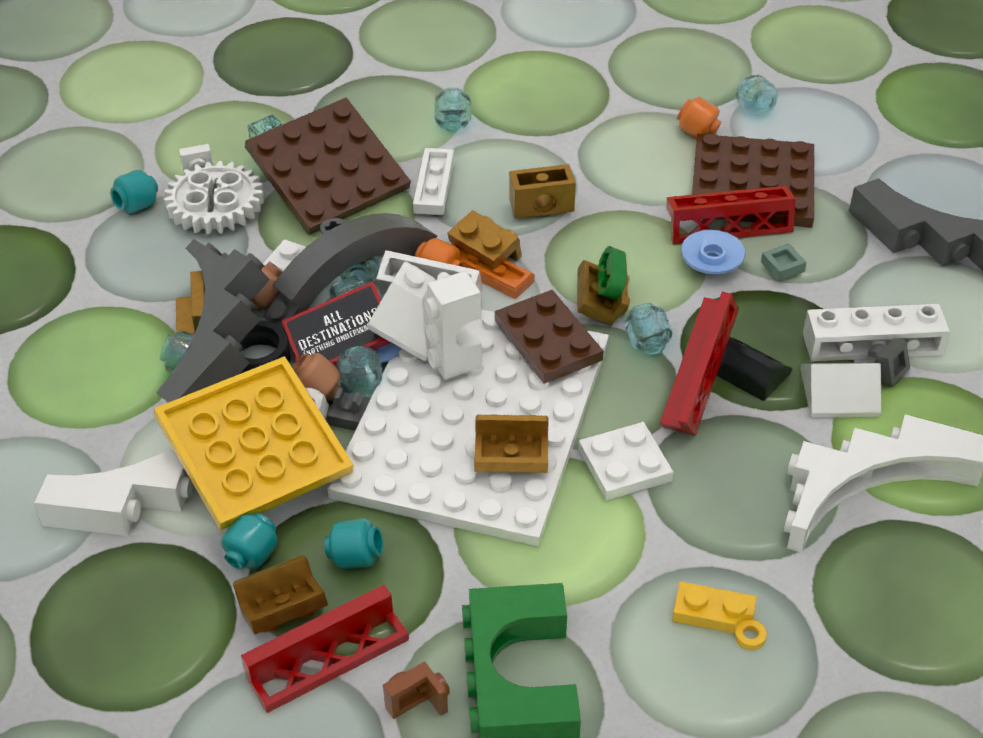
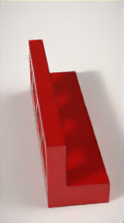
(735, 204)
(700, 364)
(316, 638)

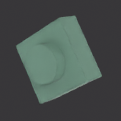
(783, 262)

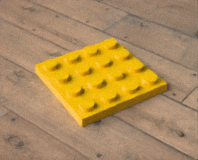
(252, 441)

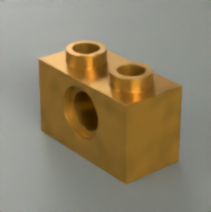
(542, 191)

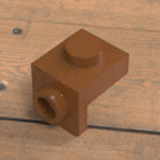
(413, 687)

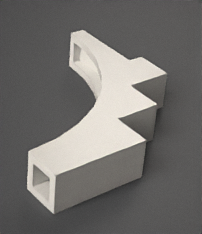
(913, 452)
(114, 498)

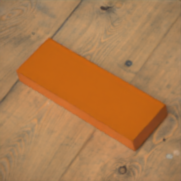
(505, 278)

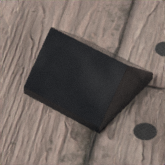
(751, 369)

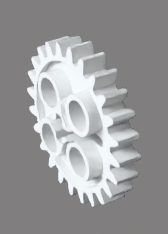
(234, 199)

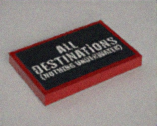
(336, 325)

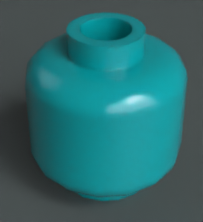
(134, 191)
(249, 541)
(354, 544)

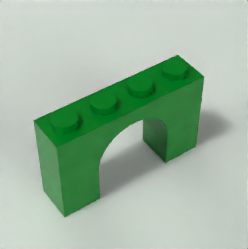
(496, 621)

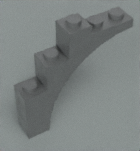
(904, 223)
(224, 321)

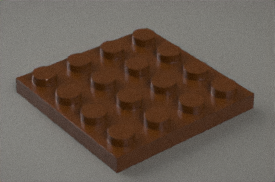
(752, 163)
(327, 165)

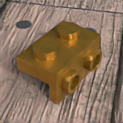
(485, 239)
(594, 305)
(190, 308)
(511, 443)
(279, 595)

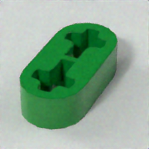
(612, 273)

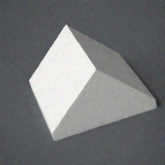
(842, 389)

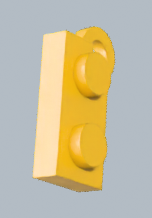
(719, 611)

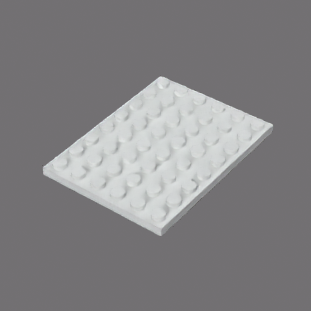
(420, 434)

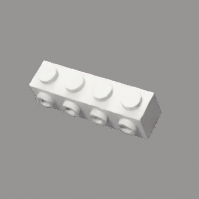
(854, 331)

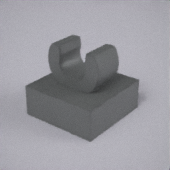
(893, 360)
(347, 409)

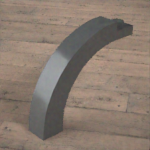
(336, 253)

